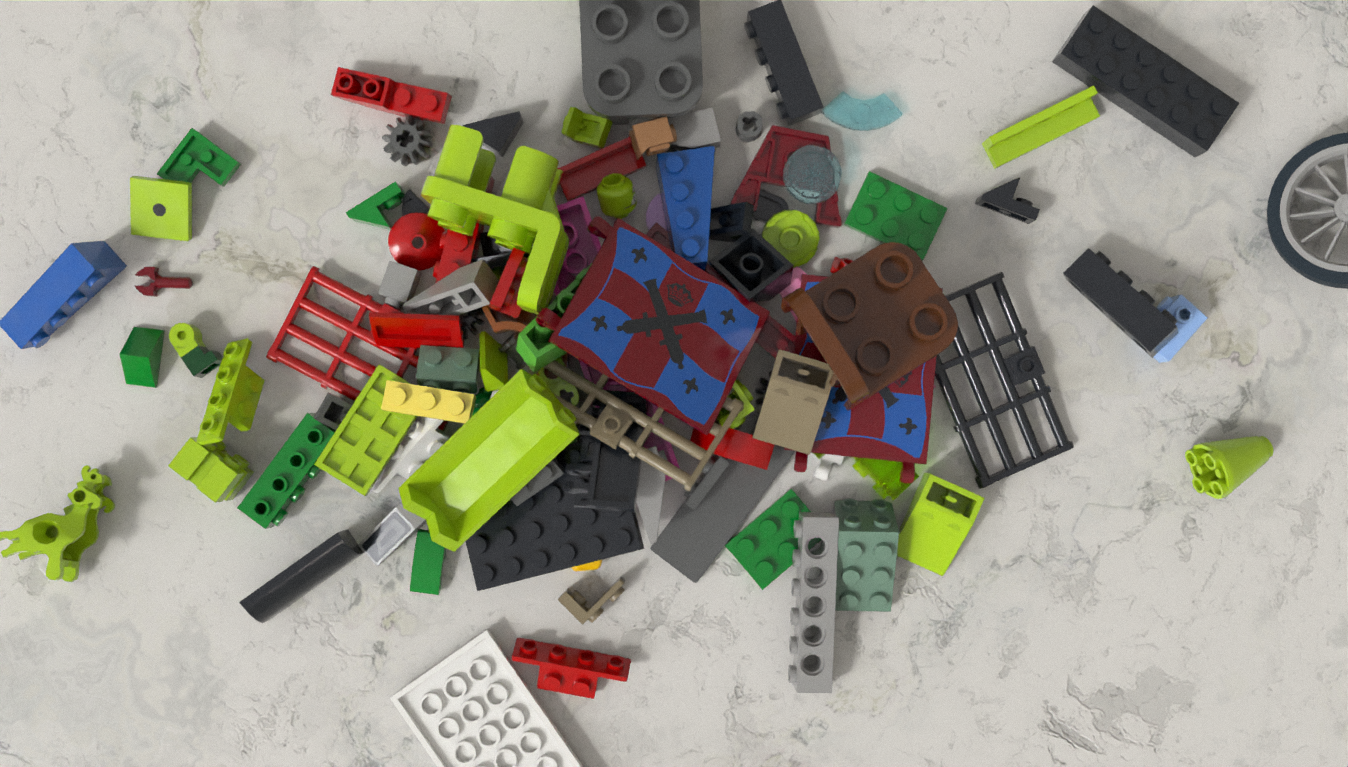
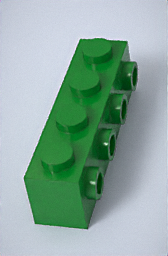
(287, 473)

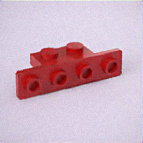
(568, 668)

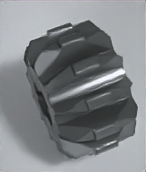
(413, 148)

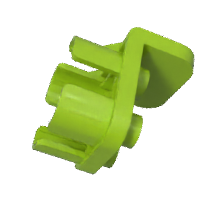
(515, 219)

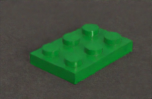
(895, 214)
(769, 540)

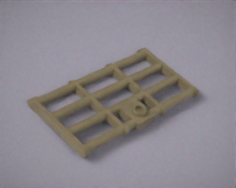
(619, 416)

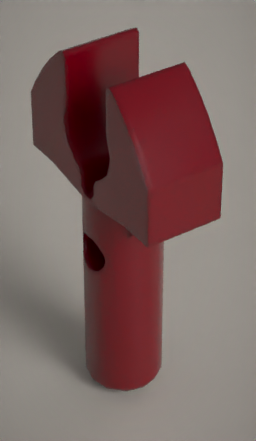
(161, 281)

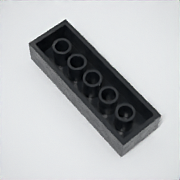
(1145, 82)

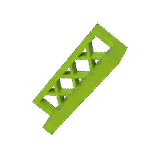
(1041, 128)

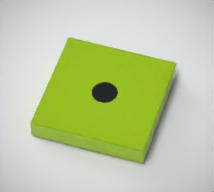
(161, 208)

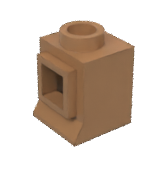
(652, 137)

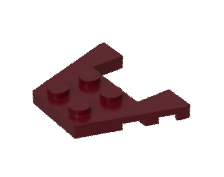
(769, 165)

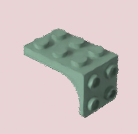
(865, 555)

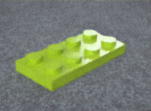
(366, 436)

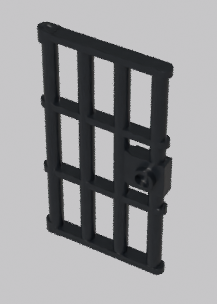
(1011, 371)

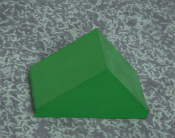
(142, 356)

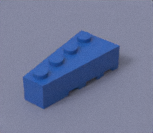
(686, 198)
(61, 292)

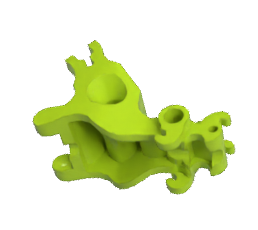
(64, 536)

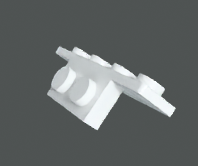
(414, 450)

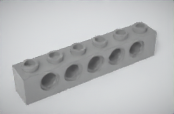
(818, 676)

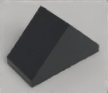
(498, 131)

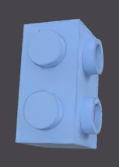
(1188, 319)

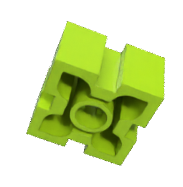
(212, 469)

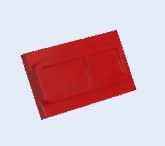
(416, 330)

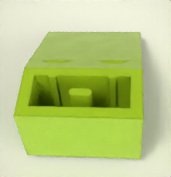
(937, 523)

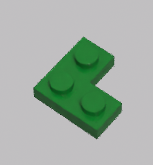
(195, 155)

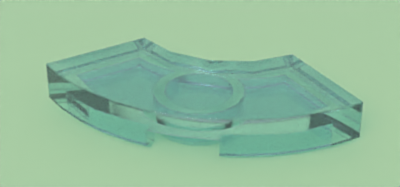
(861, 114)

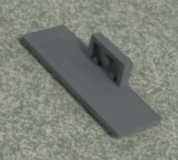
(716, 509)

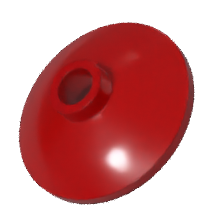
(403, 233)

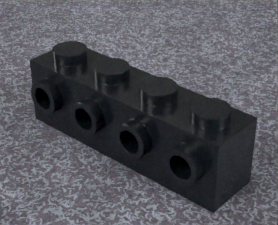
(784, 63)
(1122, 303)

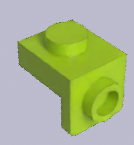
(586, 128)

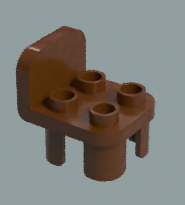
(875, 319)

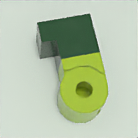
(190, 347)

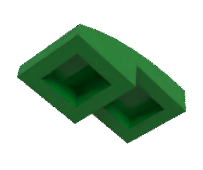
(427, 564)

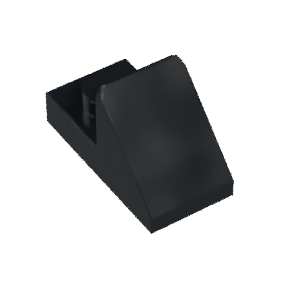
(1002, 201)
(730, 221)

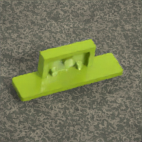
(233, 394)

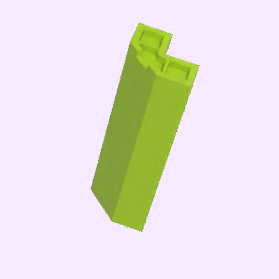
(489, 459)

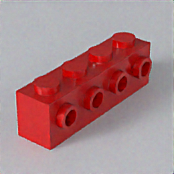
(458, 248)

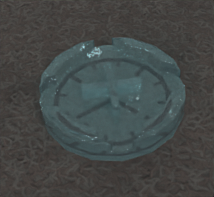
(812, 174)

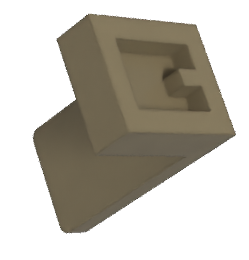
(575, 602)

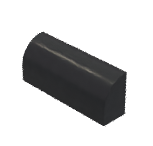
(302, 576)

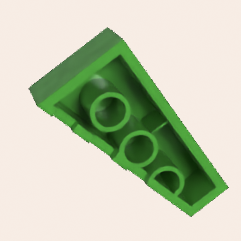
(534, 339)

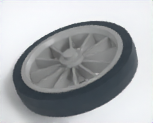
(1279, 211)

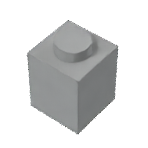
(399, 284)

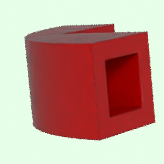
(738, 447)

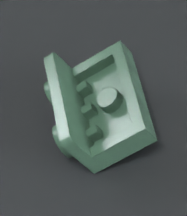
(448, 368)

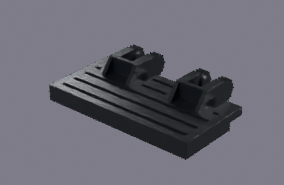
(612, 472)

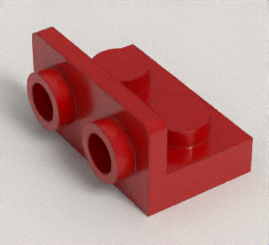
(507, 290)

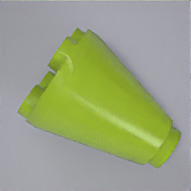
(1226, 464)

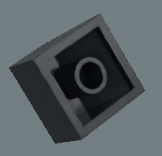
(754, 267)

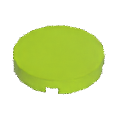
(792, 235)

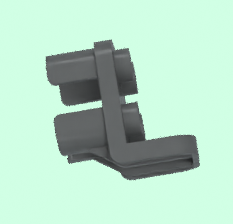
(641, 58)

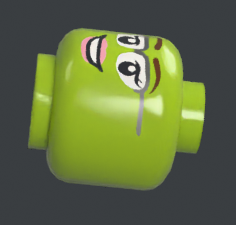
(616, 195)

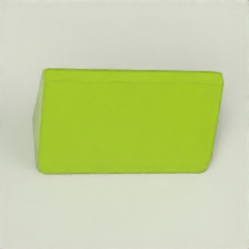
(492, 363)

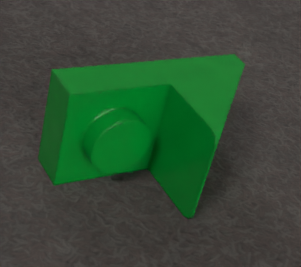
(371, 209)

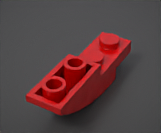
(391, 96)

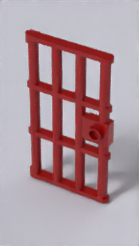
(352, 328)

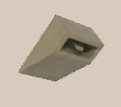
(794, 402)

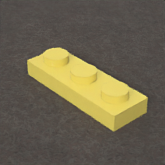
(428, 402)

